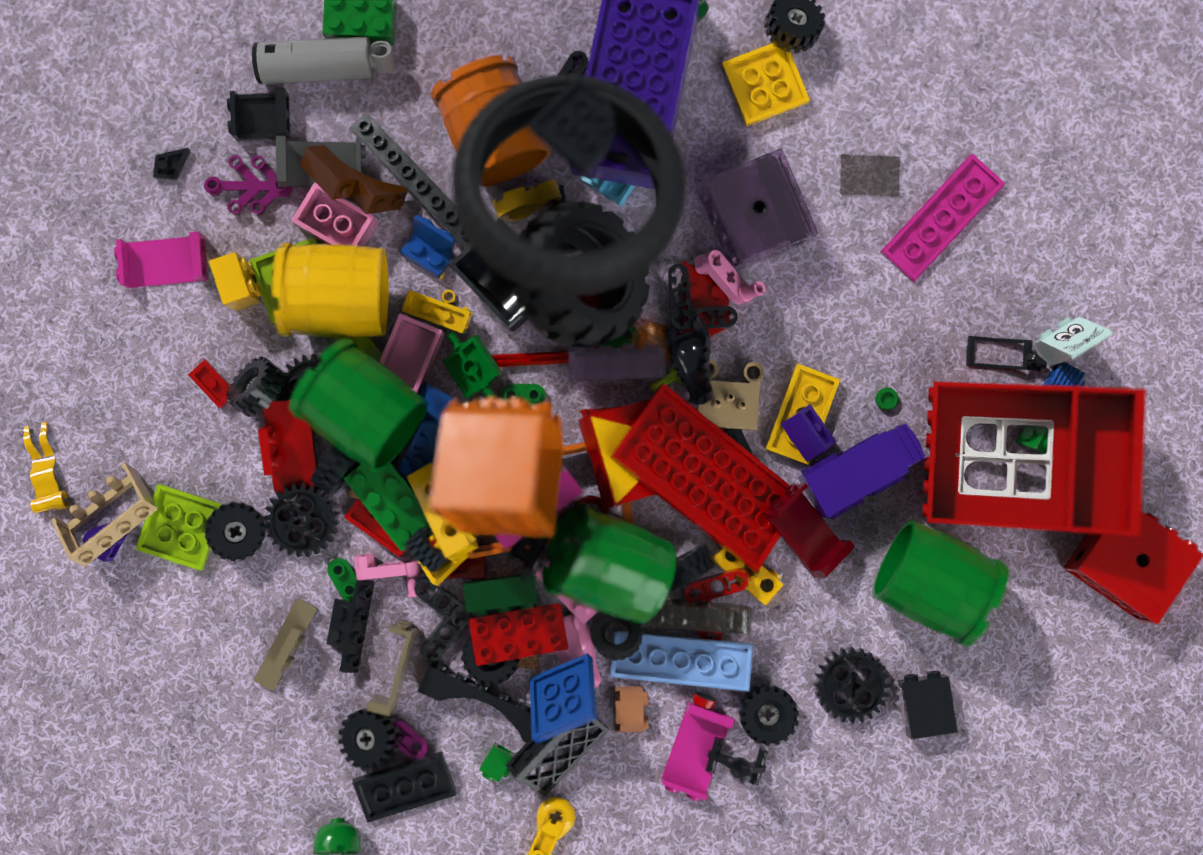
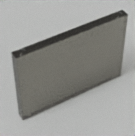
(869, 175)

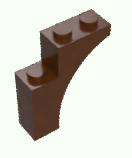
(343, 181)

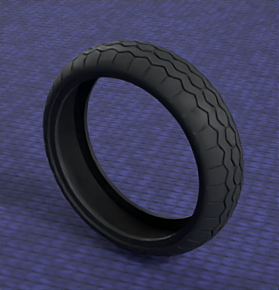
(550, 270)

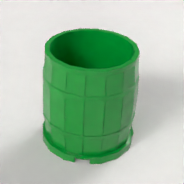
(358, 405)
(609, 565)
(940, 582)

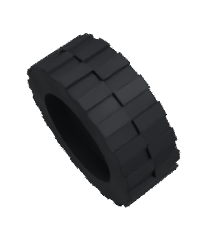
(610, 650)

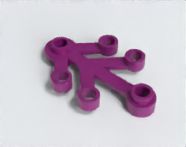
(251, 186)

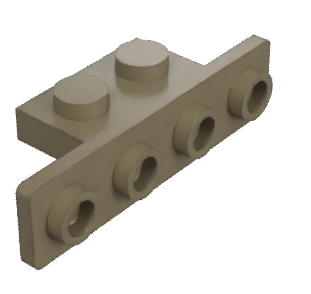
(285, 644)

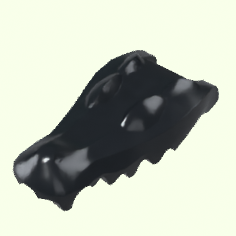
(692, 360)

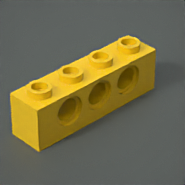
(451, 546)

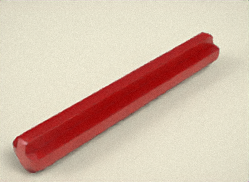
(530, 359)

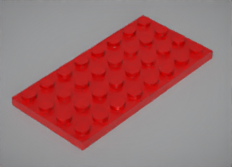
(703, 475)

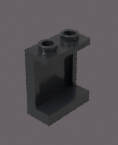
(259, 115)
(928, 705)

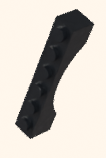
(443, 685)

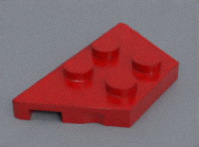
(704, 294)

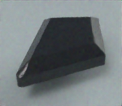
(170, 164)

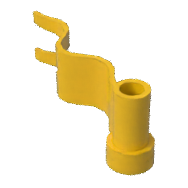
(42, 474)

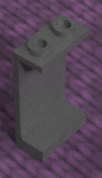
(290, 154)

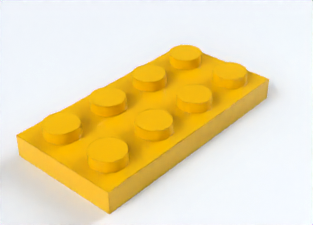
(805, 388)

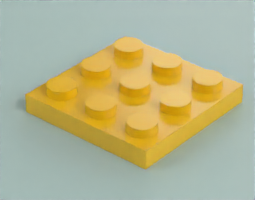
(765, 83)

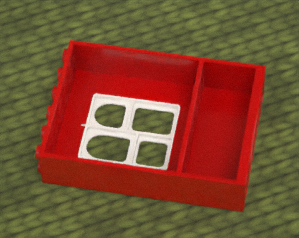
(1089, 459)

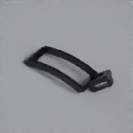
(1028, 355)

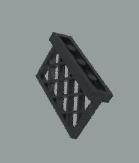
(533, 755)

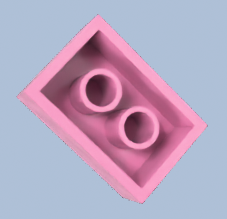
(333, 220)

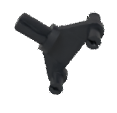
(739, 767)

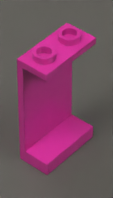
(161, 261)
(689, 752)

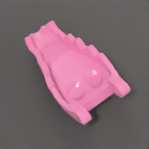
(579, 643)

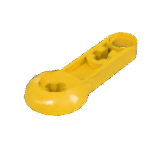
(550, 832)

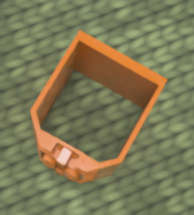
(499, 467)

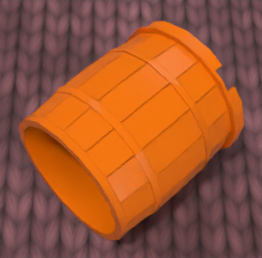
(467, 94)

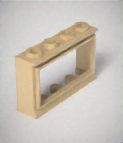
(112, 532)

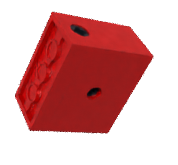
(1137, 571)

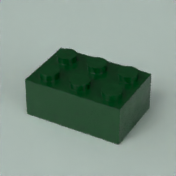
(500, 594)

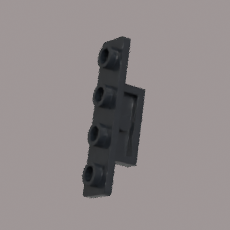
(349, 625)

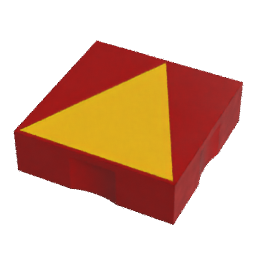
(601, 436)

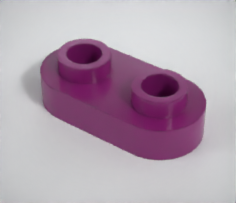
(410, 737)

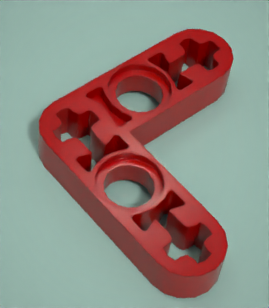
(708, 593)

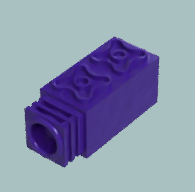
(863, 470)

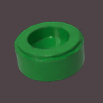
(886, 399)

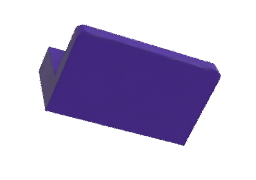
(808, 433)

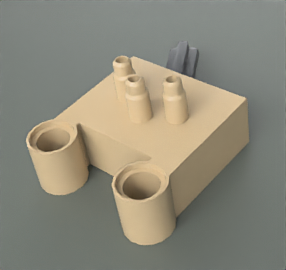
(734, 404)

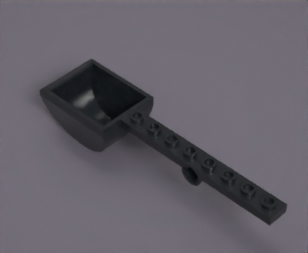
(480, 277)

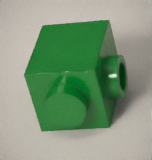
(494, 764)

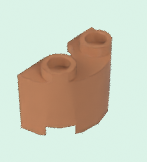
(630, 709)

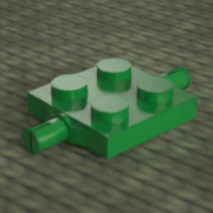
(471, 366)

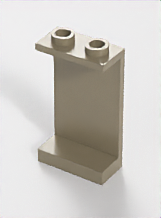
(386, 705)

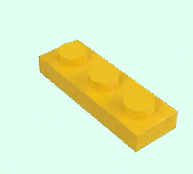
(437, 311)

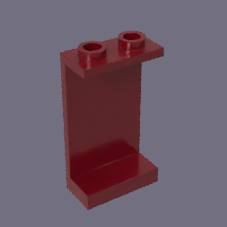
(807, 532)

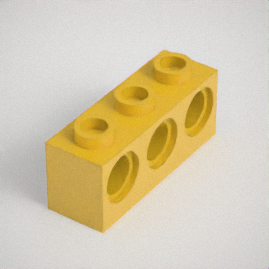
(755, 579)

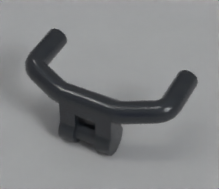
(529, 558)

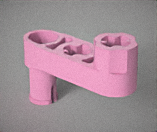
(727, 277)
(368, 569)

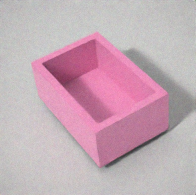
(412, 350)

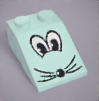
(1070, 339)

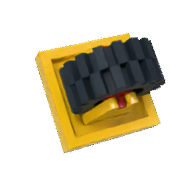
(430, 556)

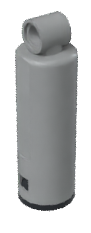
(320, 60)

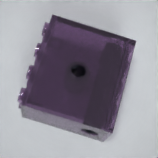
(762, 186)

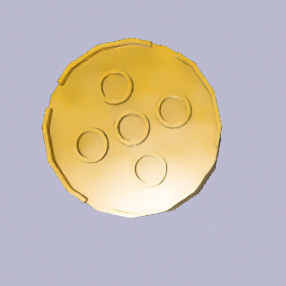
(331, 290)

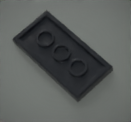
(404, 786)

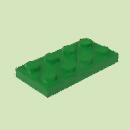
(389, 501)

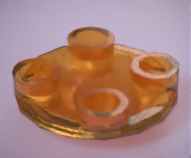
(652, 334)

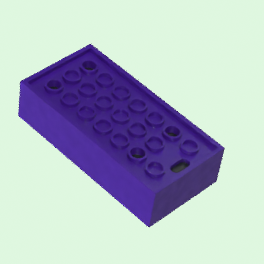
(648, 53)

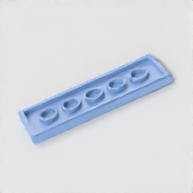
(686, 661)

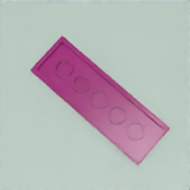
(942, 217)

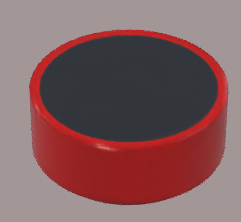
(704, 701)

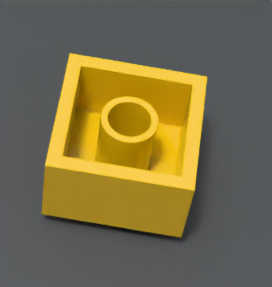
(235, 281)

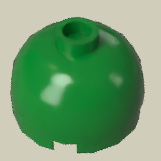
(336, 838)

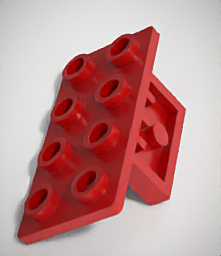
(286, 447)
(518, 634)

